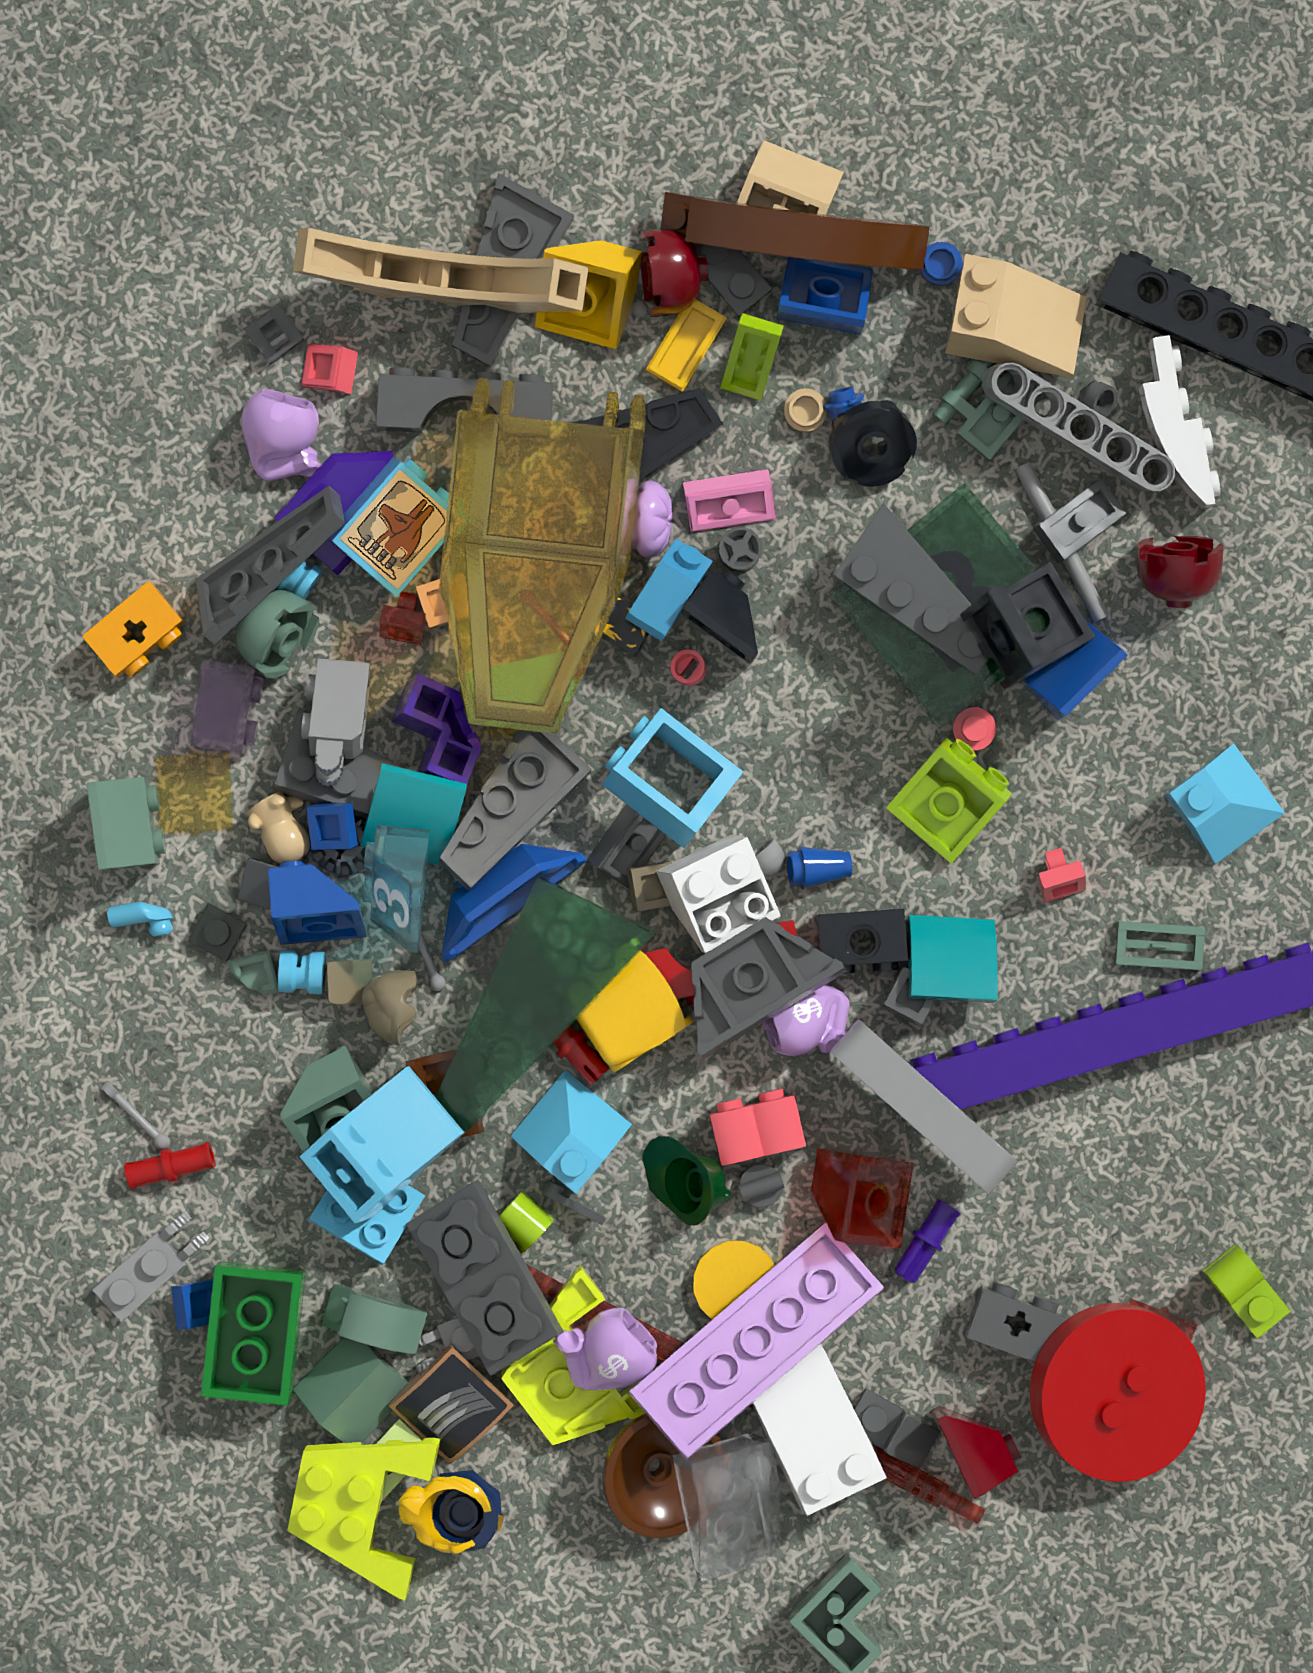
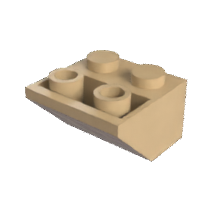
(789, 181)

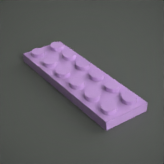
(755, 1341)

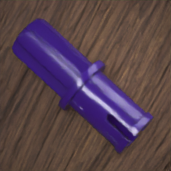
(926, 1241)

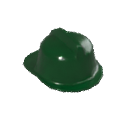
(683, 1180)

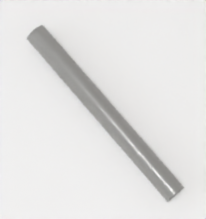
(1073, 563)

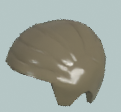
(387, 1006)

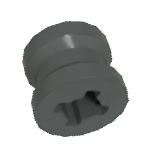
(743, 543)

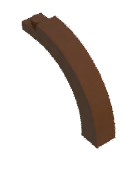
(796, 232)

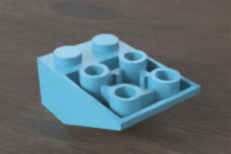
(382, 1145)

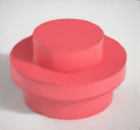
(975, 727)

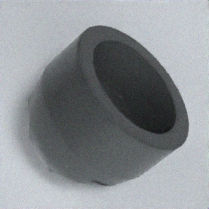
(1099, 397)

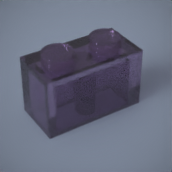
(226, 707)

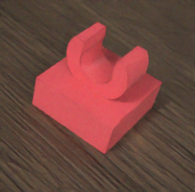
(1061, 878)

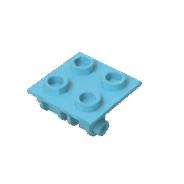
(374, 1235)

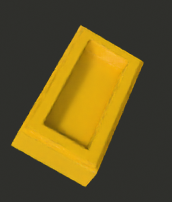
(686, 345)

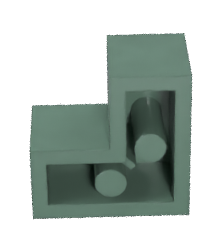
(828, 1615)

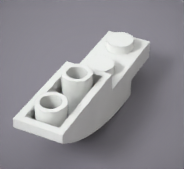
(1180, 440)

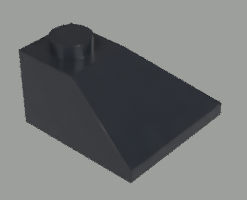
(724, 613)

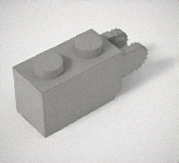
(337, 715)

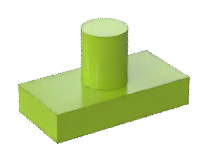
(751, 356)

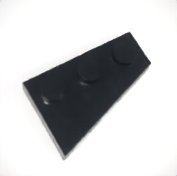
(670, 427)

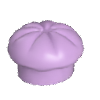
(652, 519)

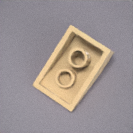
(1015, 318)

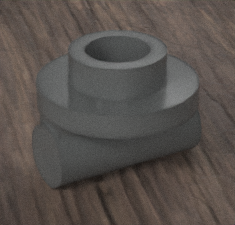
(761, 1185)

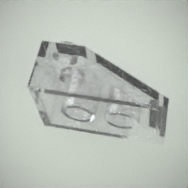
(731, 1504)

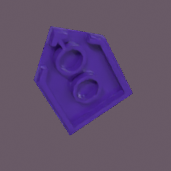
(349, 476)

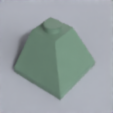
(324, 1096)

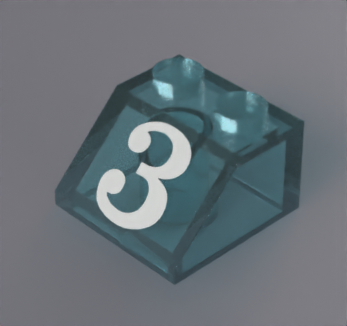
(398, 882)

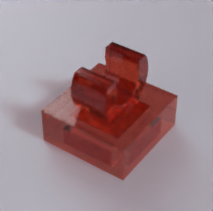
(403, 621)

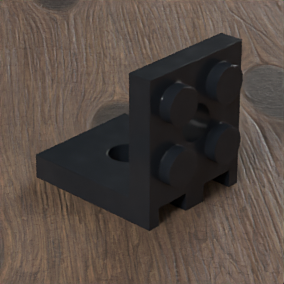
(1007, 637)

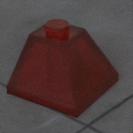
(862, 1196)

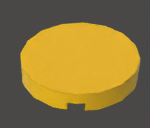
(727, 1273)

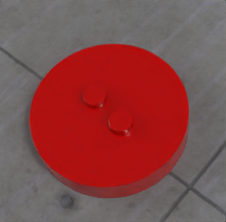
(1117, 1392)

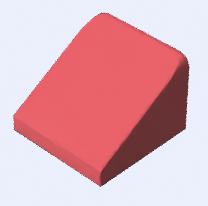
(329, 368)

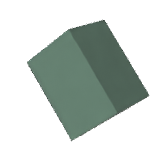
(350, 1390)

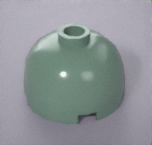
(274, 630)

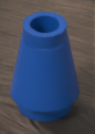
(817, 866)

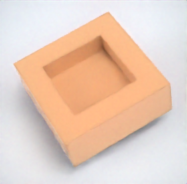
(432, 604)

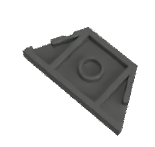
(753, 981)

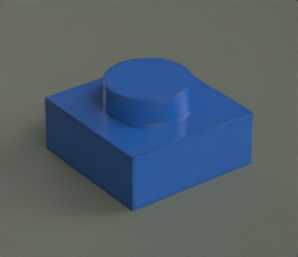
(332, 826)
(192, 1303)

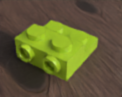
(950, 798)

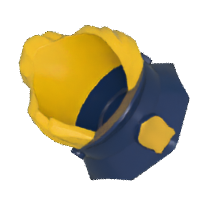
(453, 1512)

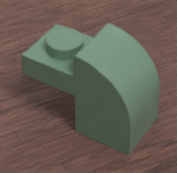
(374, 1320)

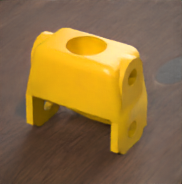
(633, 1014)

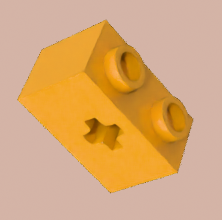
(110, 634)

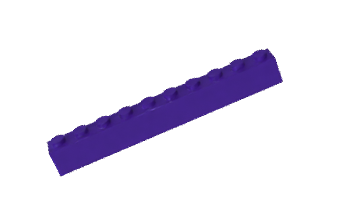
(1123, 1032)

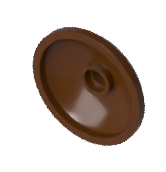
(644, 1498)

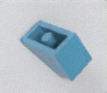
(668, 589)

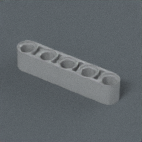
(1099, 429)
(923, 1106)

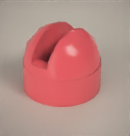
(682, 662)

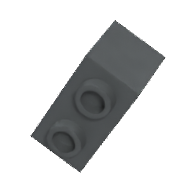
(989, 1326)

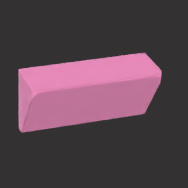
(729, 500)

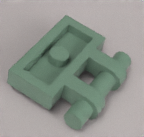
(990, 423)

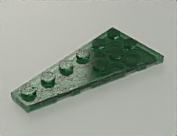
(544, 980)

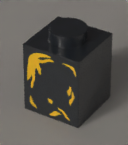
(623, 632)

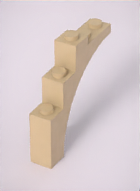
(440, 276)

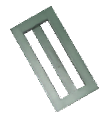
(1123, 943)

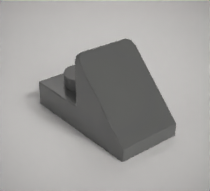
(895, 1428)

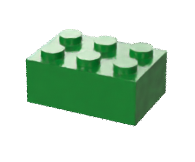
(253, 1333)

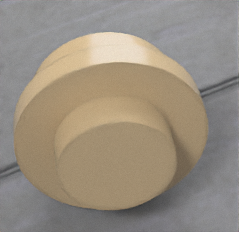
(805, 410)

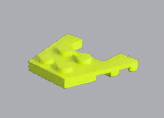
(544, 1383)
(341, 1501)

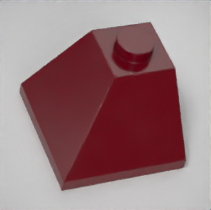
(978, 1450)

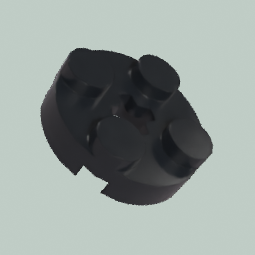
(869, 420)

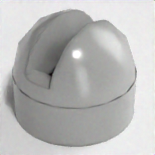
(771, 857)

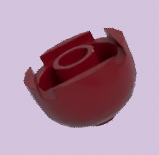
(670, 271)
(1180, 569)

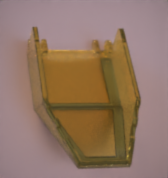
(535, 553)

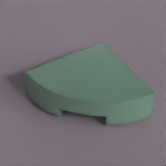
(256, 972)

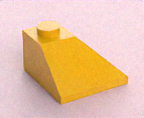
(608, 292)

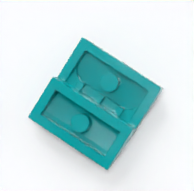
(416, 802)
(952, 959)

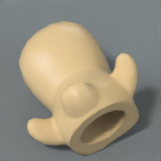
(281, 832)

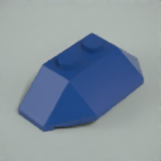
(502, 893)

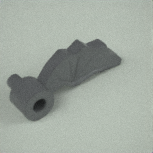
(554, 1192)

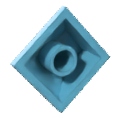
(1224, 803)
(571, 1131)

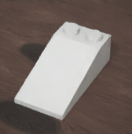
(817, 1435)

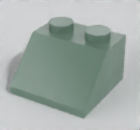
(125, 823)

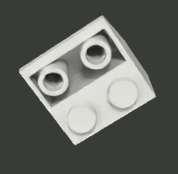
(718, 891)

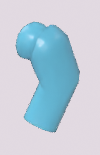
(141, 912)

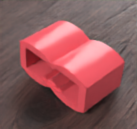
(756, 1128)

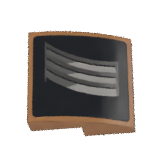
(451, 1404)

